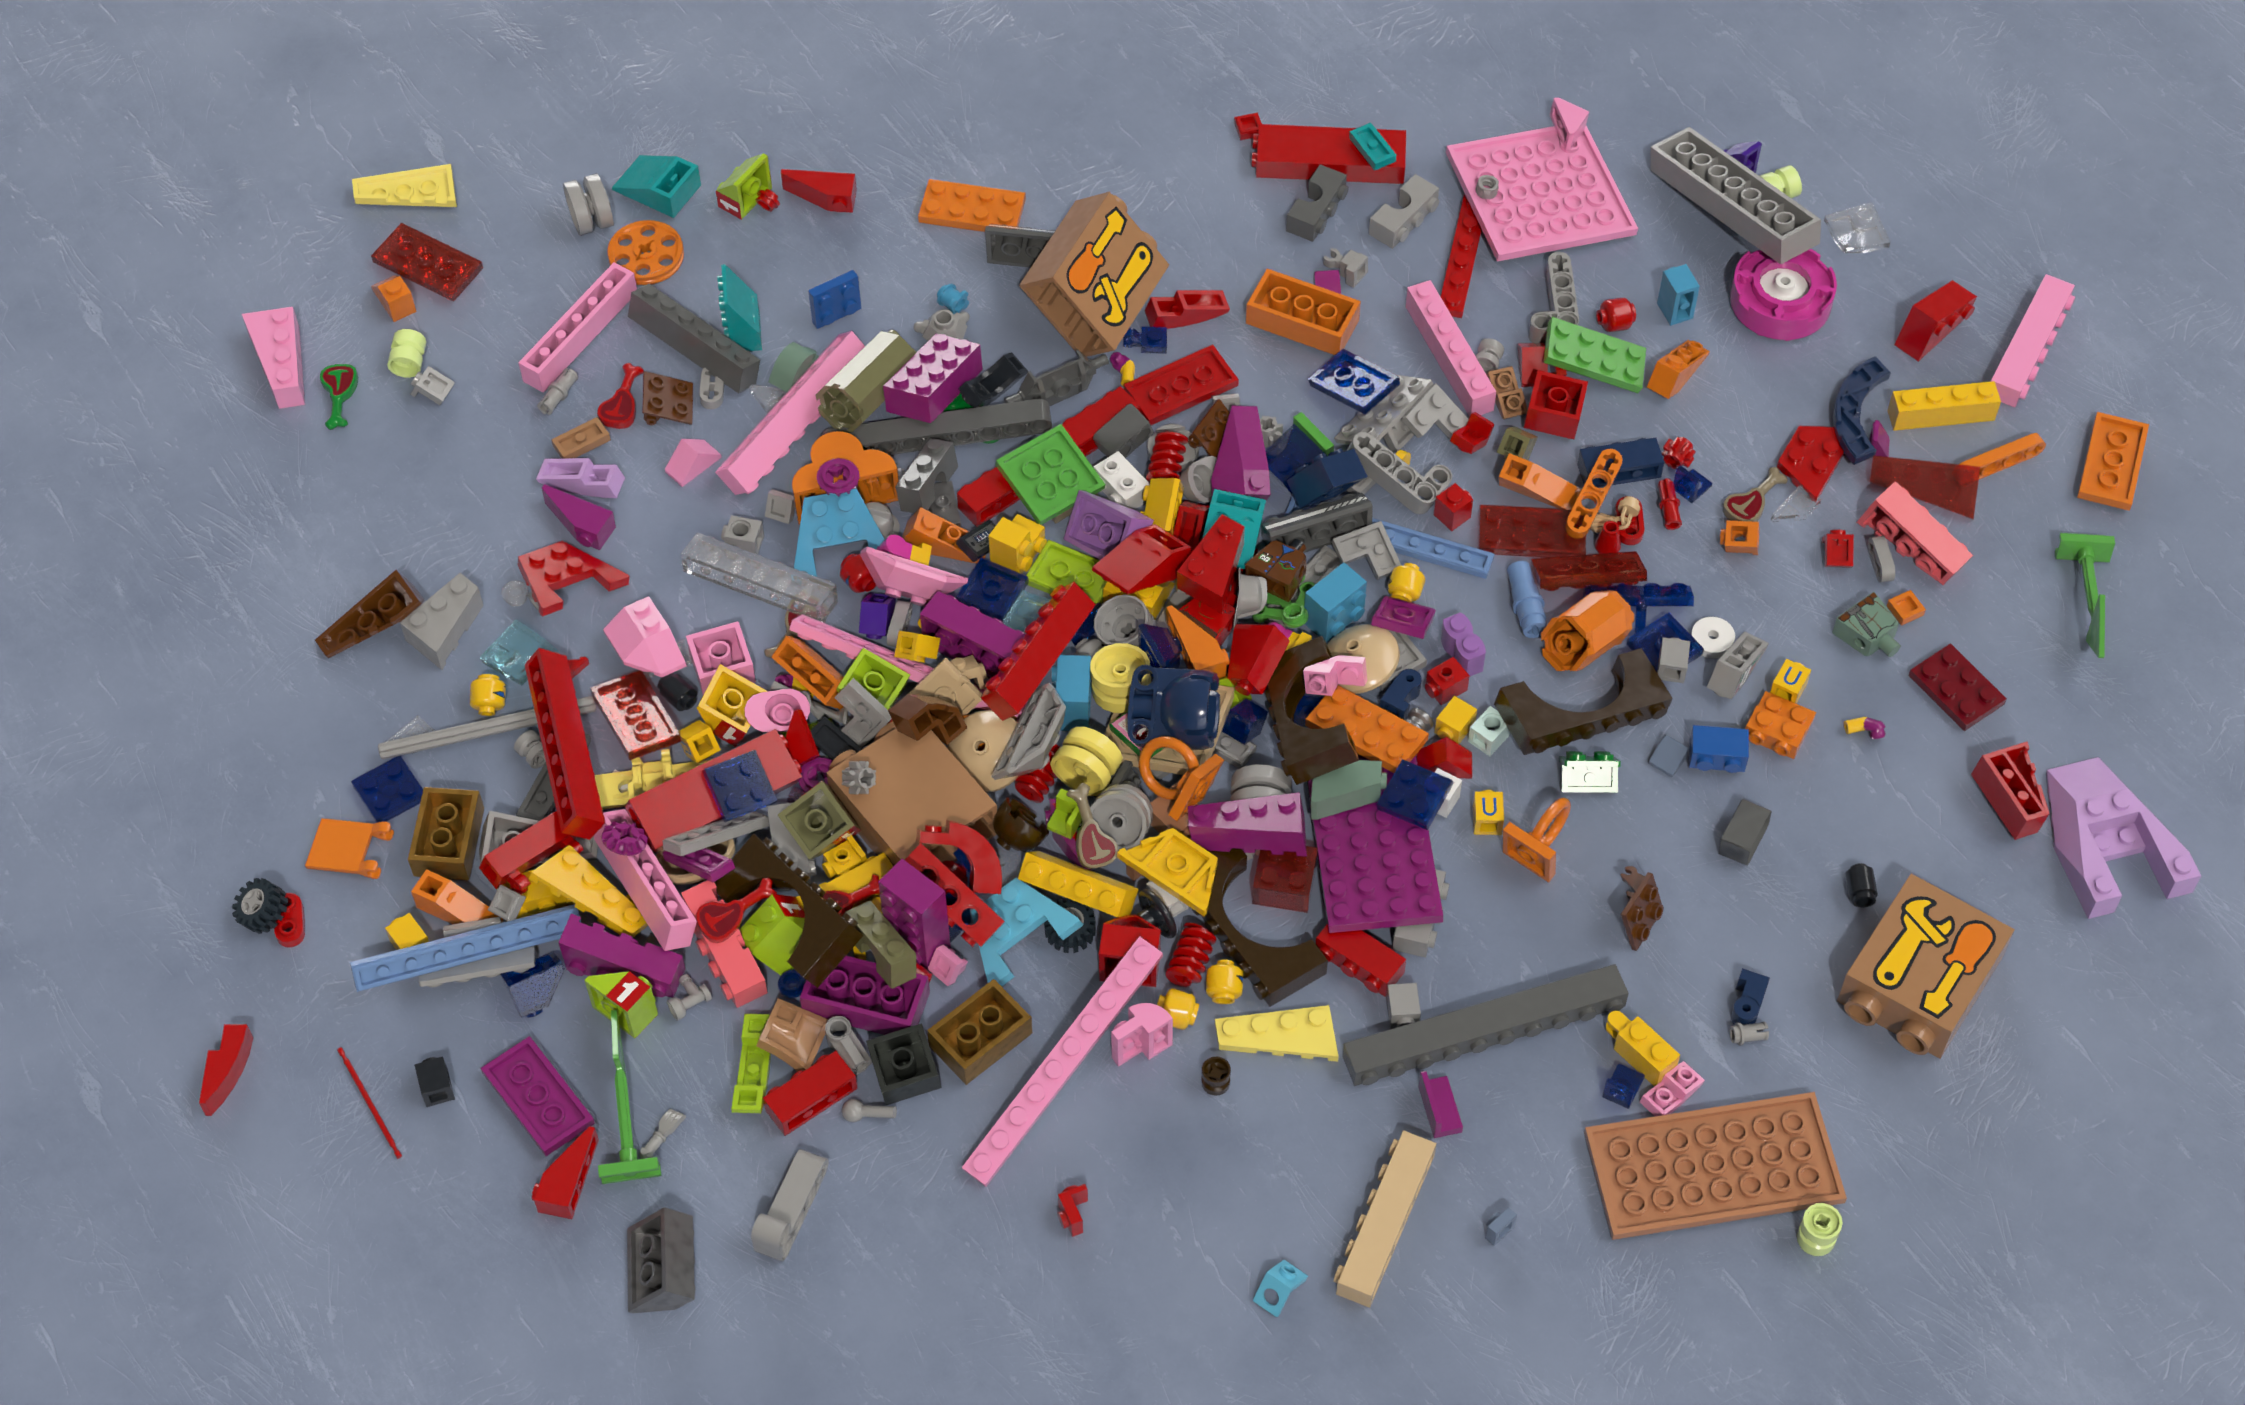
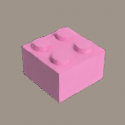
(719, 646)

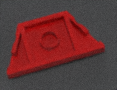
(1811, 458)

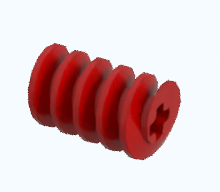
(1167, 455)
(1037, 783)
(1190, 955)

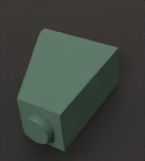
(1347, 788)

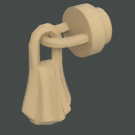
(1628, 506)

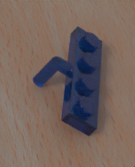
(1648, 595)

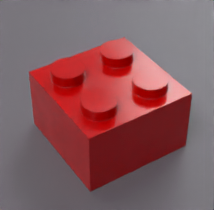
(1556, 404)

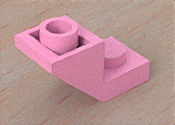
(1326, 675)

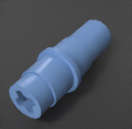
(1527, 601)

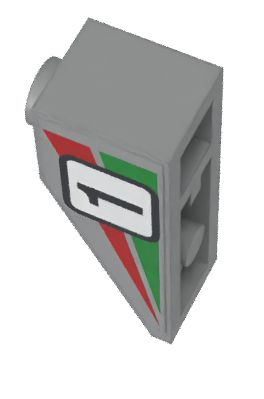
(1736, 665)

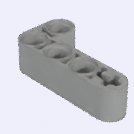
(1561, 297)
(1395, 469)
(777, 1230)

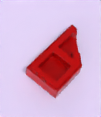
(800, 739)

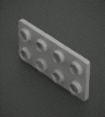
(1386, 416)
(515, 961)

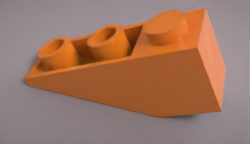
(1676, 368)
(1537, 483)
(936, 532)
(448, 900)

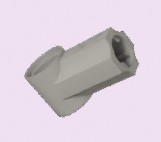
(847, 1045)

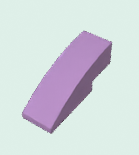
(581, 477)

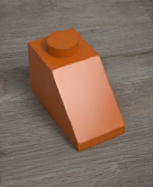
(395, 297)

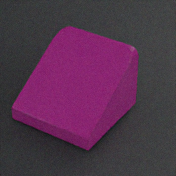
(1328, 279)
(1879, 439)

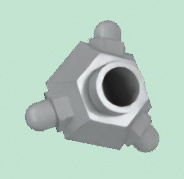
(943, 323)

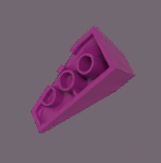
(1242, 456)

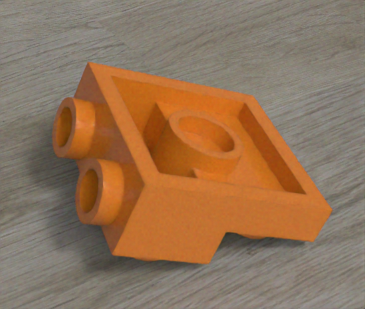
(1779, 725)

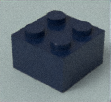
(1326, 477)

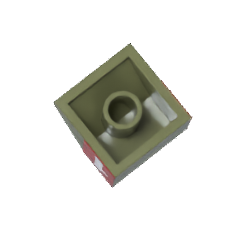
(818, 821)

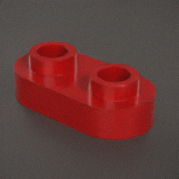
(1636, 527)
(291, 918)

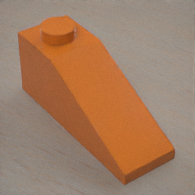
(1199, 648)

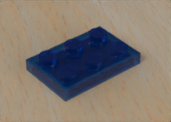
(1354, 381)

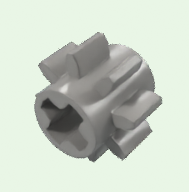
(1270, 430)
(858, 777)

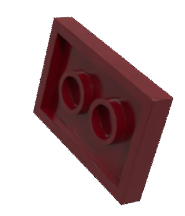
(1957, 687)

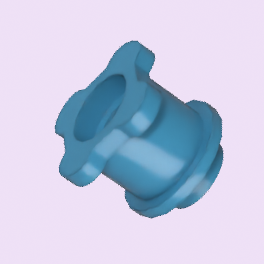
(952, 298)

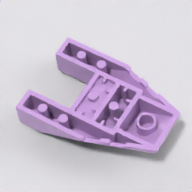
(2103, 820)

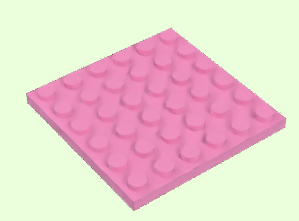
(1544, 193)

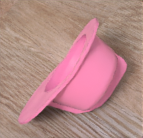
(775, 709)

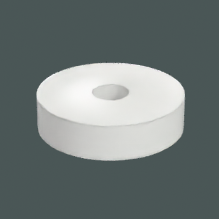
(1713, 627)

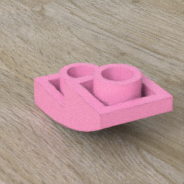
(1672, 1090)

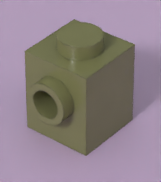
(1517, 443)

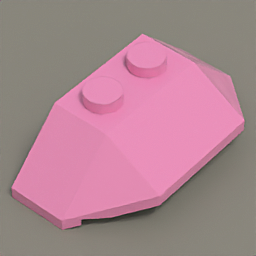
(908, 578)
(644, 639)

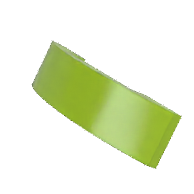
(753, 1067)

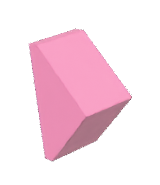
(1568, 121)
(690, 460)

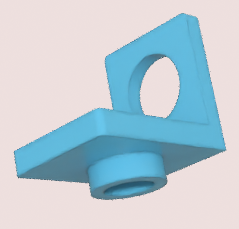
(1282, 1279)

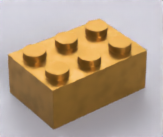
(446, 832)
(979, 1031)

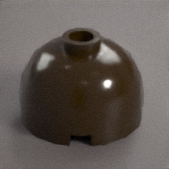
(1017, 827)

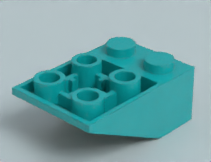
(660, 182)
(739, 311)
(1242, 509)

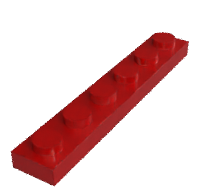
(1461, 260)

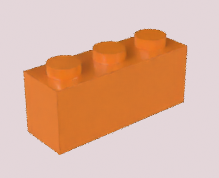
(809, 670)

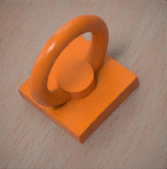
(1191, 786)
(1533, 848)

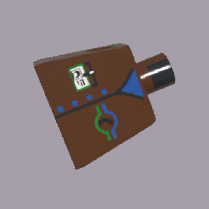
(1281, 567)

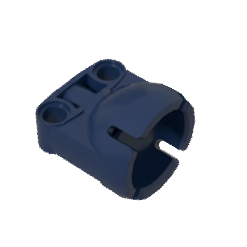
(1175, 706)

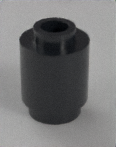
(677, 692)
(1861, 885)

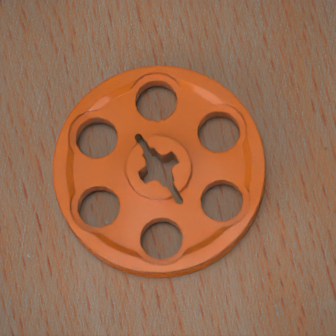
(644, 244)

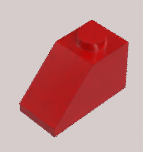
(1191, 523)

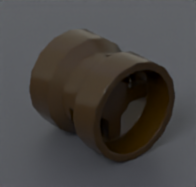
(1219, 1070)

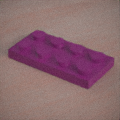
(537, 1096)

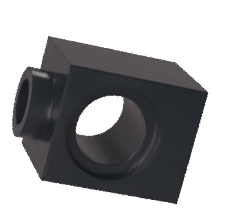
(434, 1081)

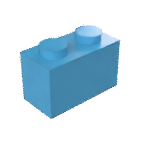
(1678, 294)

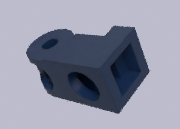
(1400, 693)
(1748, 1006)

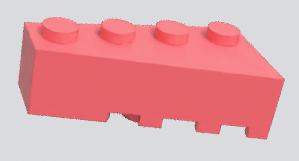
(1915, 533)
(728, 959)

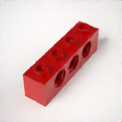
(988, 920)

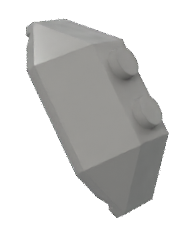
(1033, 735)

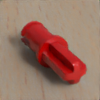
(1669, 504)

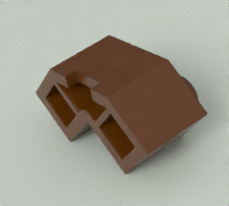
(919, 714)

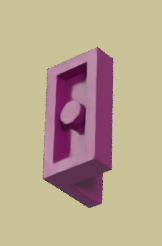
(1439, 1105)

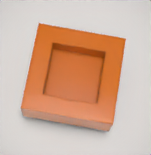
(1906, 607)

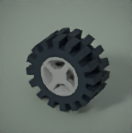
(259, 905)
(1080, 936)

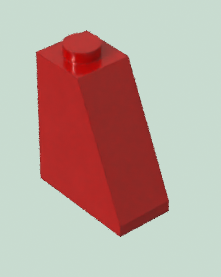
(1255, 656)

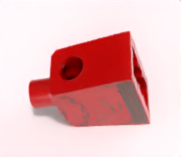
(1210, 620)

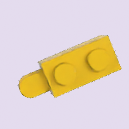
(1641, 1047)

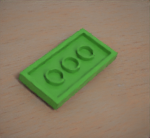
(1595, 355)

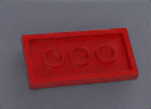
(1182, 384)

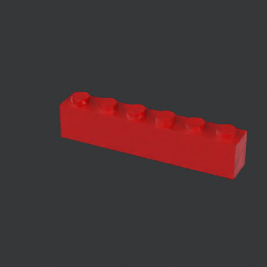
(1037, 650)

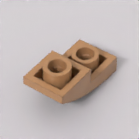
(1509, 397)

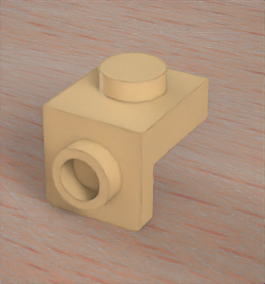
(971, 669)

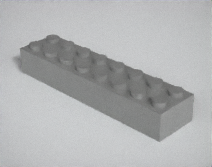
(1735, 195)

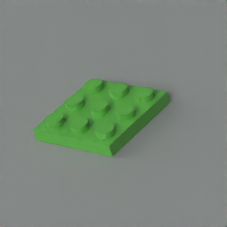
(1049, 474)

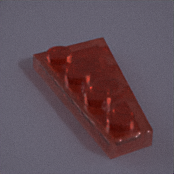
(1936, 483)

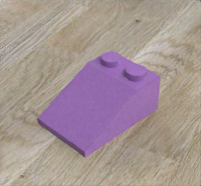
(1101, 524)

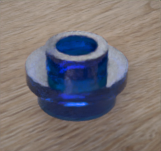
(787, 978)

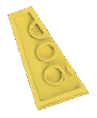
(1294, 1032)

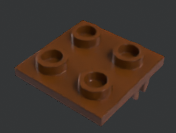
(1643, 907)

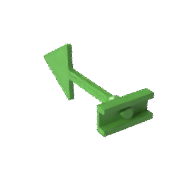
(2088, 550)
(629, 1166)

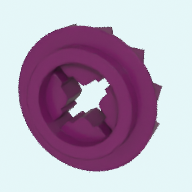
(835, 468)
(810, 770)
(630, 845)

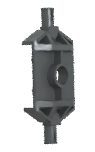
(1060, 383)

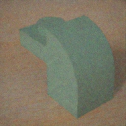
(791, 365)

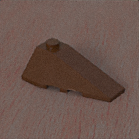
(377, 611)

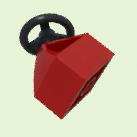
(1122, 932)

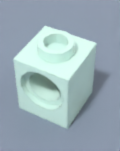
(1485, 739)

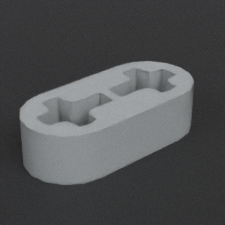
(707, 386)
(1881, 559)
(899, 621)

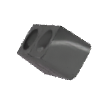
(1123, 432)
(1744, 832)

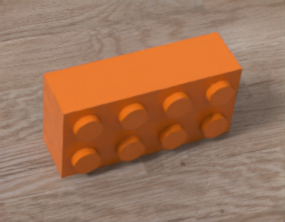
(1303, 312)

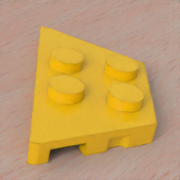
(1175, 866)

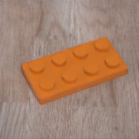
(970, 206)
(2113, 461)
(1375, 731)

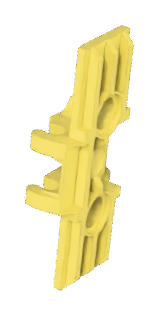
(639, 779)

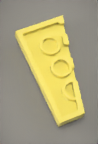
(408, 188)

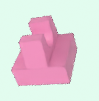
(946, 965)

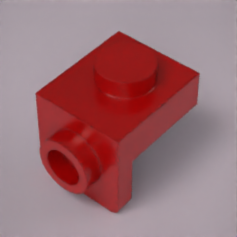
(1474, 434)
(1069, 1214)

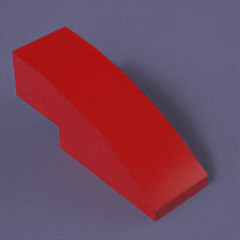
(1186, 308)
(225, 1066)

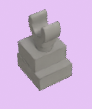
(1352, 266)

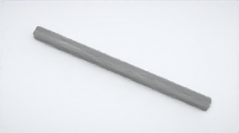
(469, 731)

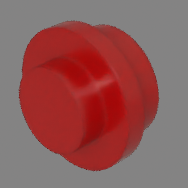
(767, 200)

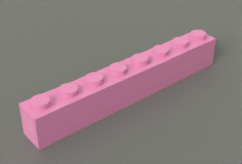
(786, 419)

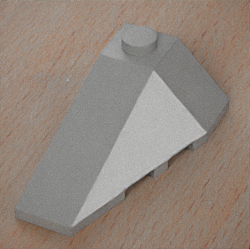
(502, 827)

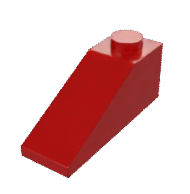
(825, 189)
(565, 1178)

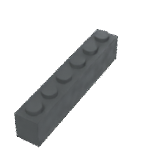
(693, 338)

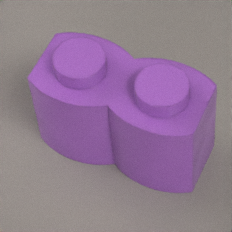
(1463, 644)

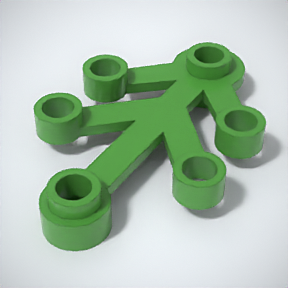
(1292, 615)

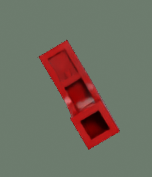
(983, 860)

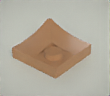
(793, 1034)

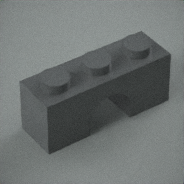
(1310, 218)
(934, 463)

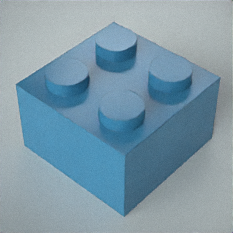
(1335, 602)
(1073, 684)

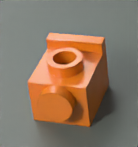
(1748, 530)

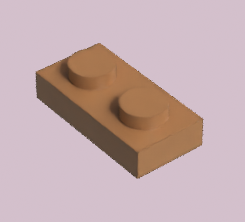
(581, 439)

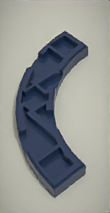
(1848, 409)

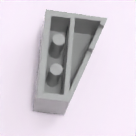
(443, 619)

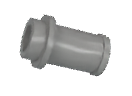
(1748, 1032)

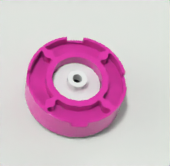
(1783, 298)

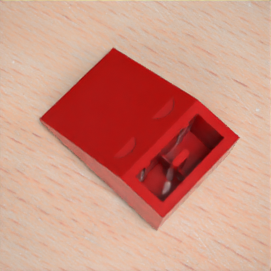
(1143, 560)

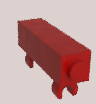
(525, 851)

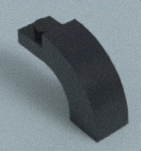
(993, 382)

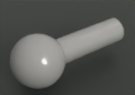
(855, 1110)

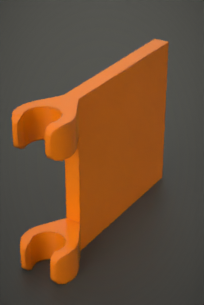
(343, 846)

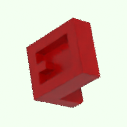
(1839, 549)

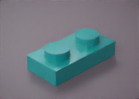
(1372, 146)

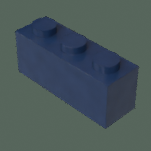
(1640, 461)

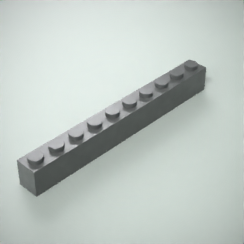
(1484, 1025)

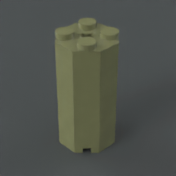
(859, 385)

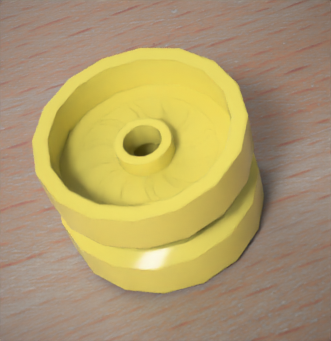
(1113, 673)
(1086, 759)

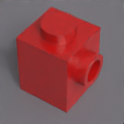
(1453, 506)
(1446, 681)

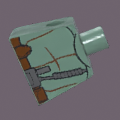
(1868, 627)

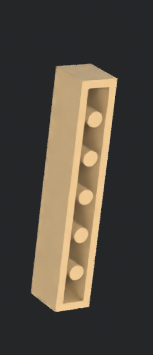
(1386, 1218)

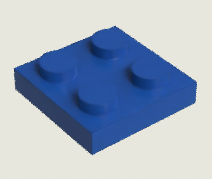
(835, 299)

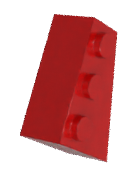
(1934, 319)
(1212, 564)
(2012, 789)

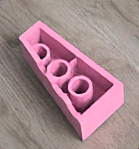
(278, 347)

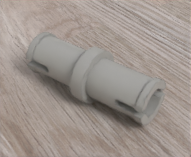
(557, 391)

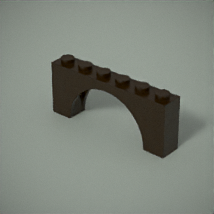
(1542, 726)
(1305, 750)
(826, 932)
(1271, 970)

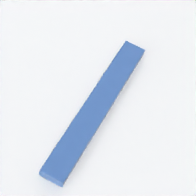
(1430, 548)
(460, 948)

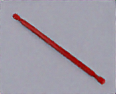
(369, 1102)

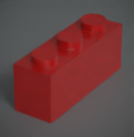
(1362, 958)
(810, 1092)

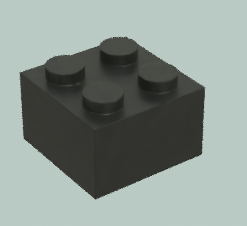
(903, 1064)

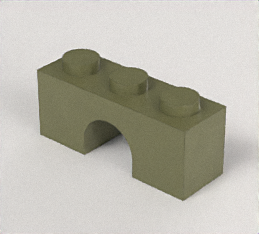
(892, 954)

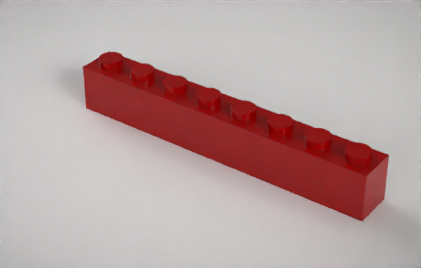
(991, 491)
(564, 744)

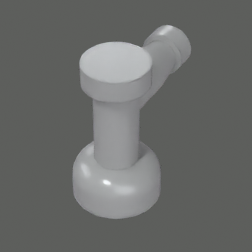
(696, 995)

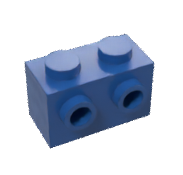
(1719, 748)

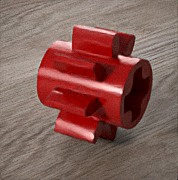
(1678, 452)

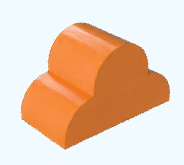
(876, 470)

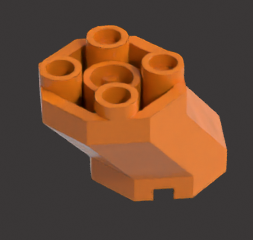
(1587, 630)

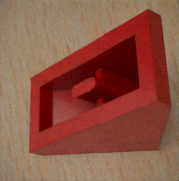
(1530, 360)
(1446, 756)

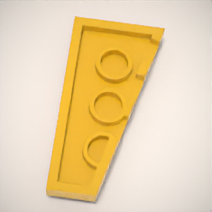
(581, 883)

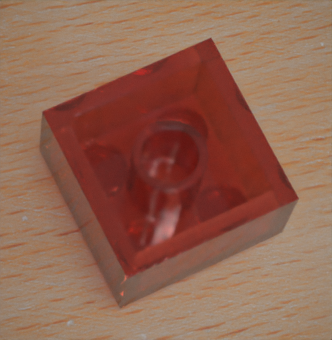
(1285, 880)

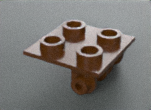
(666, 399)
(1210, 429)

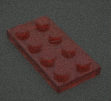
(427, 262)
(1528, 532)
(1588, 570)
(635, 715)

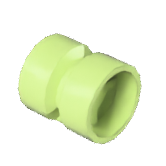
(1786, 180)
(406, 353)
(1819, 1229)

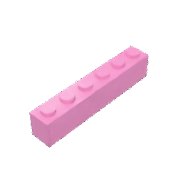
(577, 327)
(2031, 339)
(1450, 348)
(650, 890)

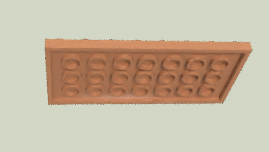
(1714, 1165)

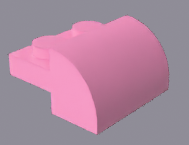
(1146, 1032)

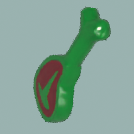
(341, 383)

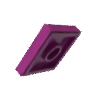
(1403, 617)

